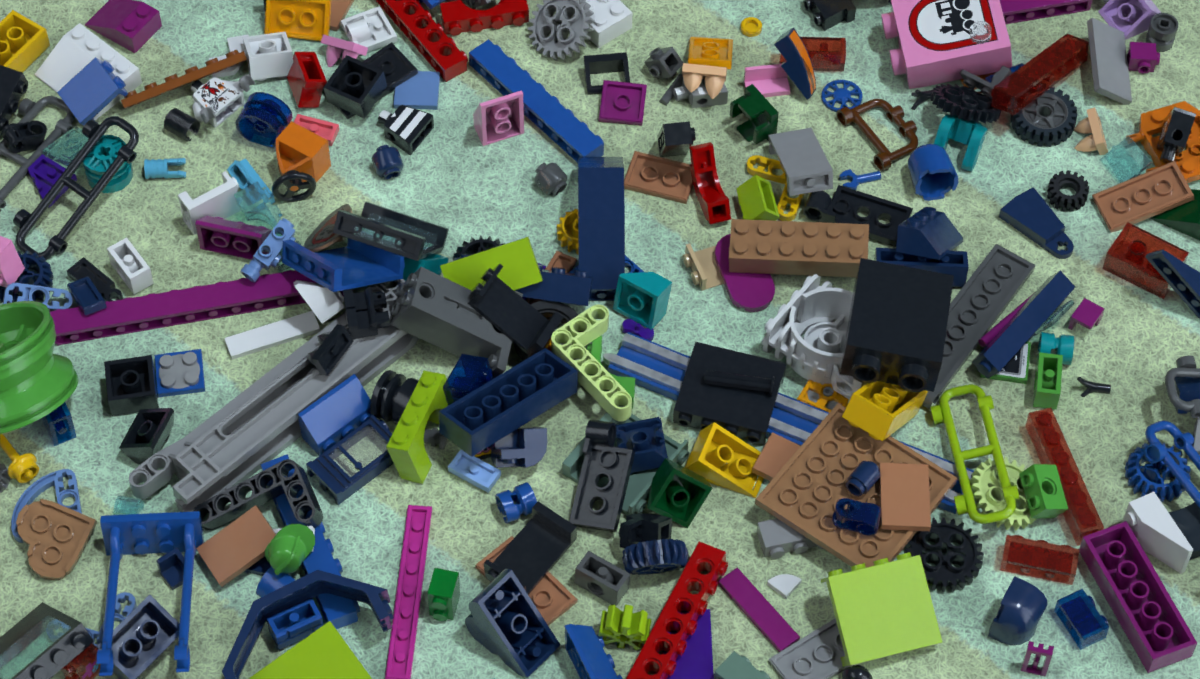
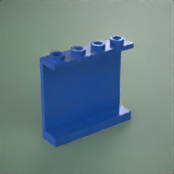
(344, 266)

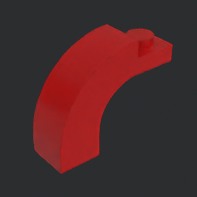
(707, 185)

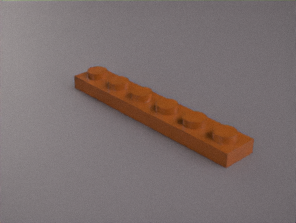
(174, 82)

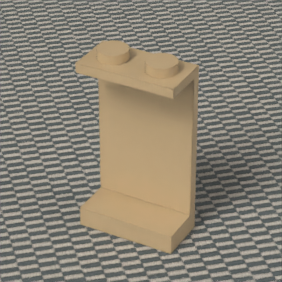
(703, 267)

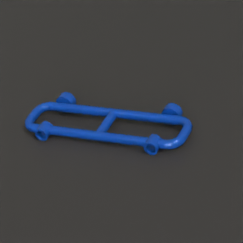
(1156, 452)

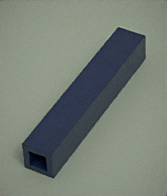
(1023, 324)

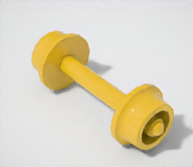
(22, 467)

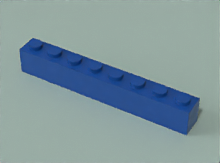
(539, 105)
(336, 609)

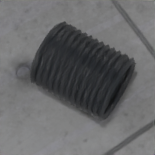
(180, 122)

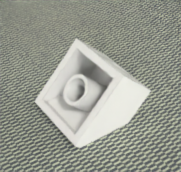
(268, 55)
(320, 299)

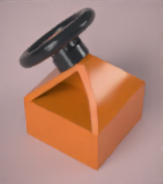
(301, 162)

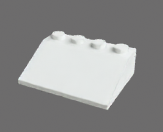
(76, 51)

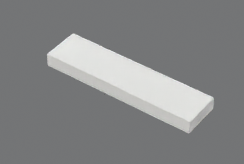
(272, 335)

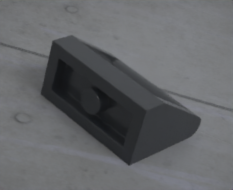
(604, 64)

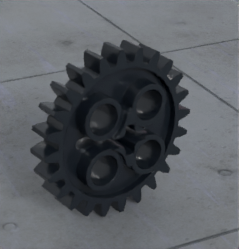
(965, 103)
(943, 535)

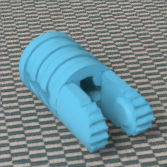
(159, 168)

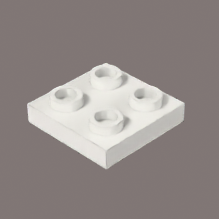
(369, 29)

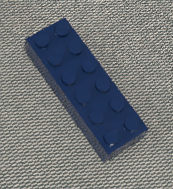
(508, 402)

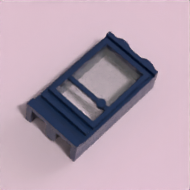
(353, 460)

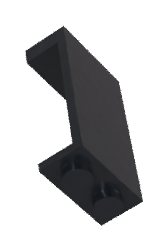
(512, 313)
(534, 548)

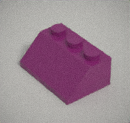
(230, 237)

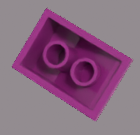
(126, 23)

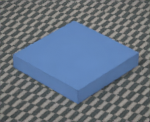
(419, 91)

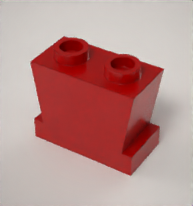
(306, 79)

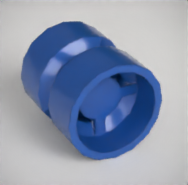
(524, 499)

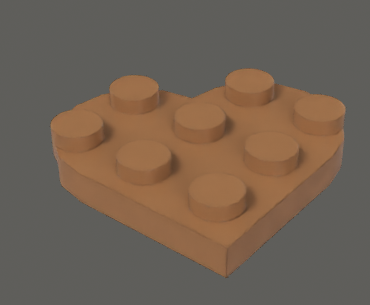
(54, 537)

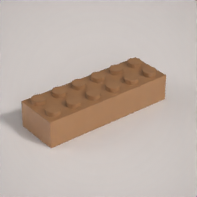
(797, 247)

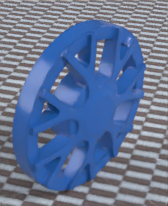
(841, 95)

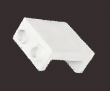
(215, 203)

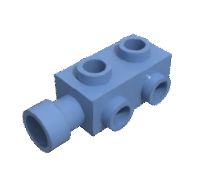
(273, 245)

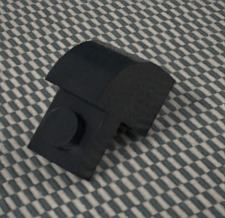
(644, 528)

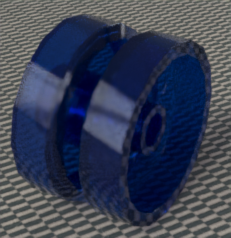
(263, 119)

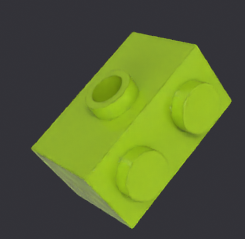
(757, 200)

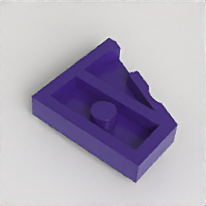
(44, 174)

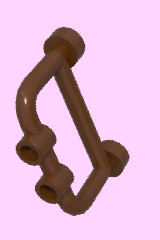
(895, 114)

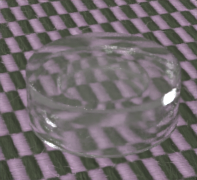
(980, 32)

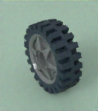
(1046, 119)

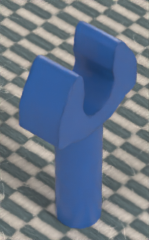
(858, 179)

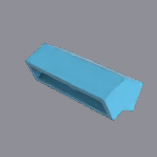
(246, 176)

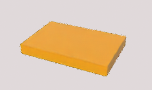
(298, 18)
(710, 51)

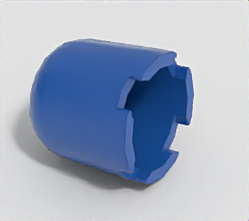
(932, 172)

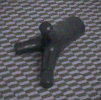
(923, 96)
(1094, 387)

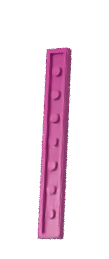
(409, 592)

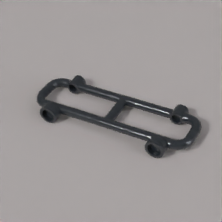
(94, 132)

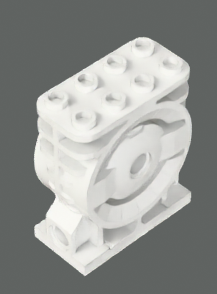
(821, 350)

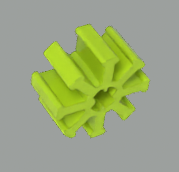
(624, 627)

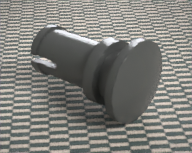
(435, 438)

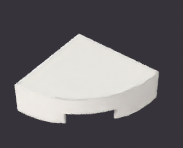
(784, 584)

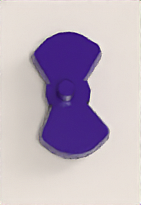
(635, 328)

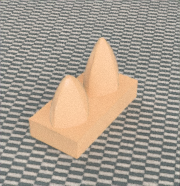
(713, 76)
(1096, 140)

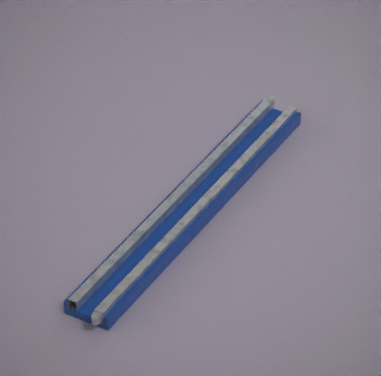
(663, 373)

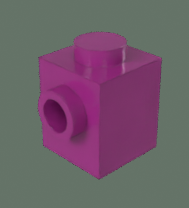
(1142, 57)

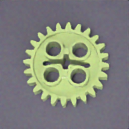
(990, 497)

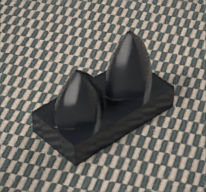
(332, 348)

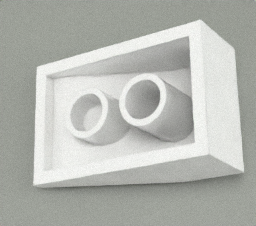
(1158, 532)

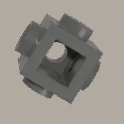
(663, 62)

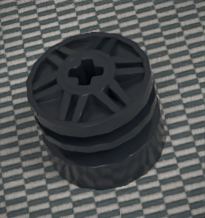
(391, 396)

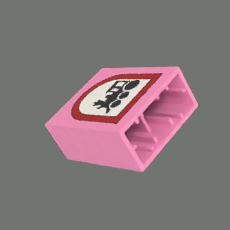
(938, 42)

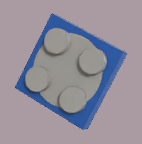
(179, 373)

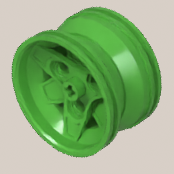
(30, 373)

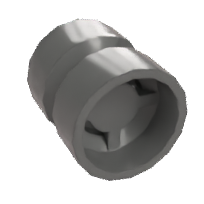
(1162, 31)

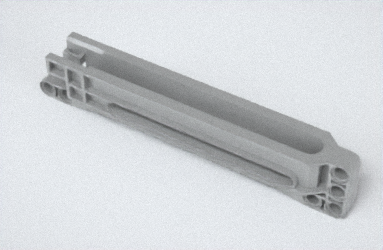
(265, 416)

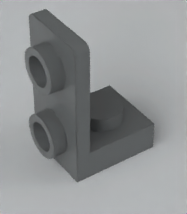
(986, 88)

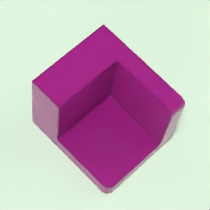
(1086, 314)

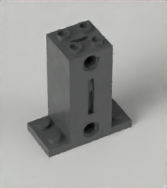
(440, 315)

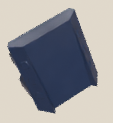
(646, 440)

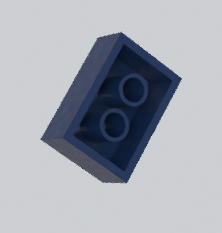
(142, 638)

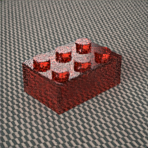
(1129, 261)

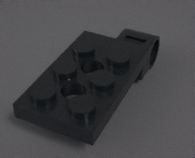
(849, 202)
(601, 461)

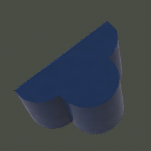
(511, 625)

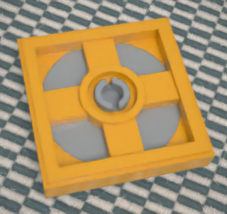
(821, 396)

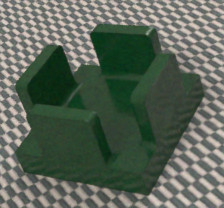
(761, 115)

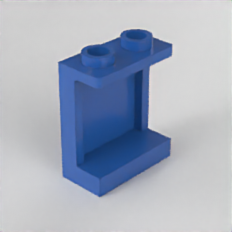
(92, 90)

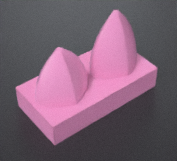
(336, 46)

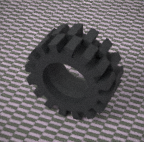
(1065, 201)

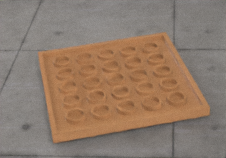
(816, 479)

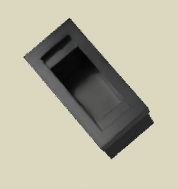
(830, 12)

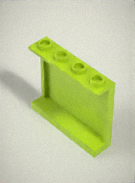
(882, 609)
(316, 657)

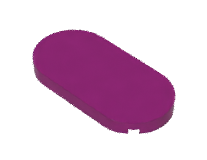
(745, 290)

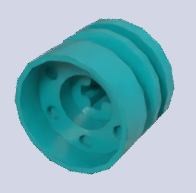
(101, 158)

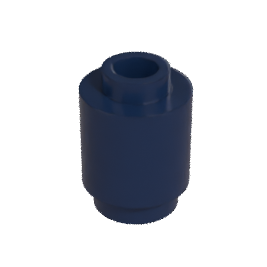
(863, 478)

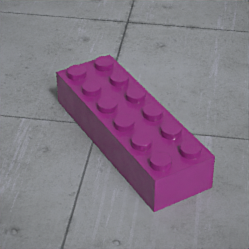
(1137, 597)

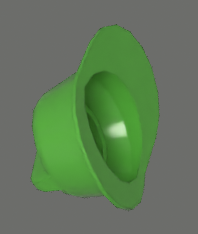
(289, 548)

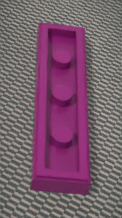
(758, 610)

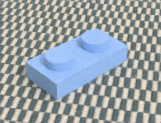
(474, 471)

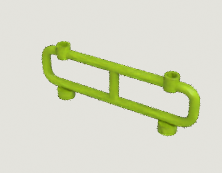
(966, 503)

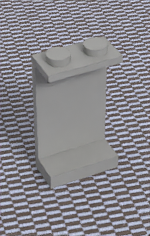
(802, 161)

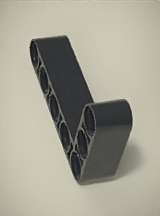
(262, 494)

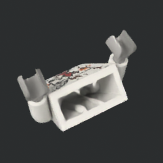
(218, 98)

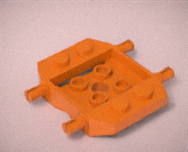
(1152, 123)

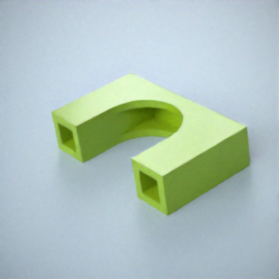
(407, 440)

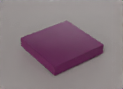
(622, 103)

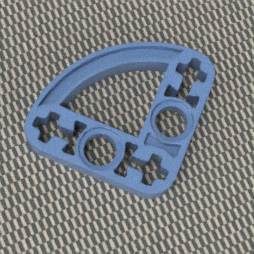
(42, 484)

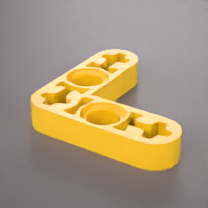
(784, 199)

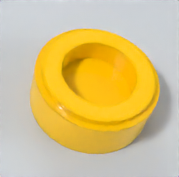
(751, 27)

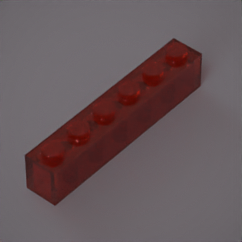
(1039, 74)
(1053, 450)

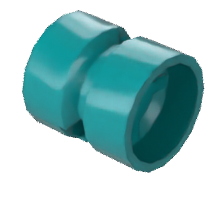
(1064, 346)

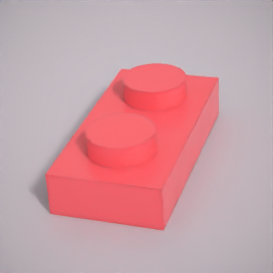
(320, 127)

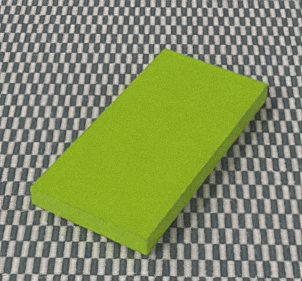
(516, 257)

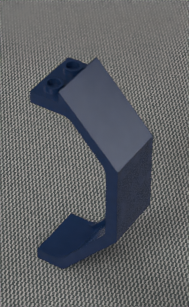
(601, 223)
(298, 592)

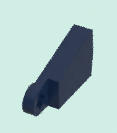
(1038, 222)

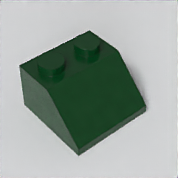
(677, 492)

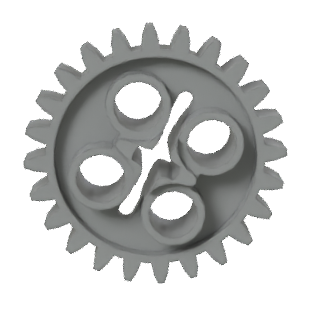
(560, 27)

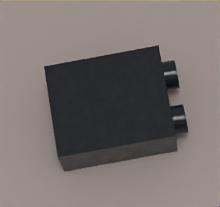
(897, 325)

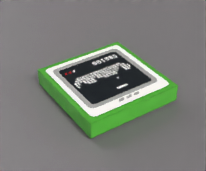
(1017, 368)

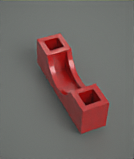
(460, 18)

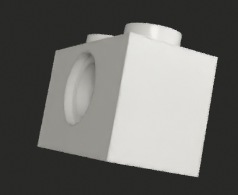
(130, 266)

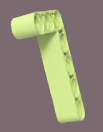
(574, 349)

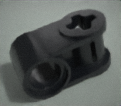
(25, 137)

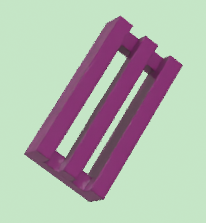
(1038, 651)

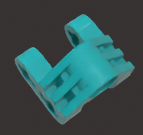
(964, 132)

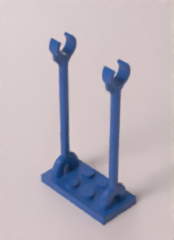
(142, 536)

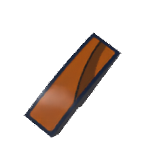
(797, 62)

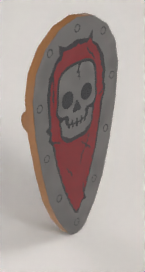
(323, 234)

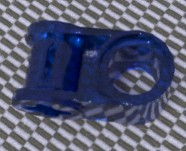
(858, 516)

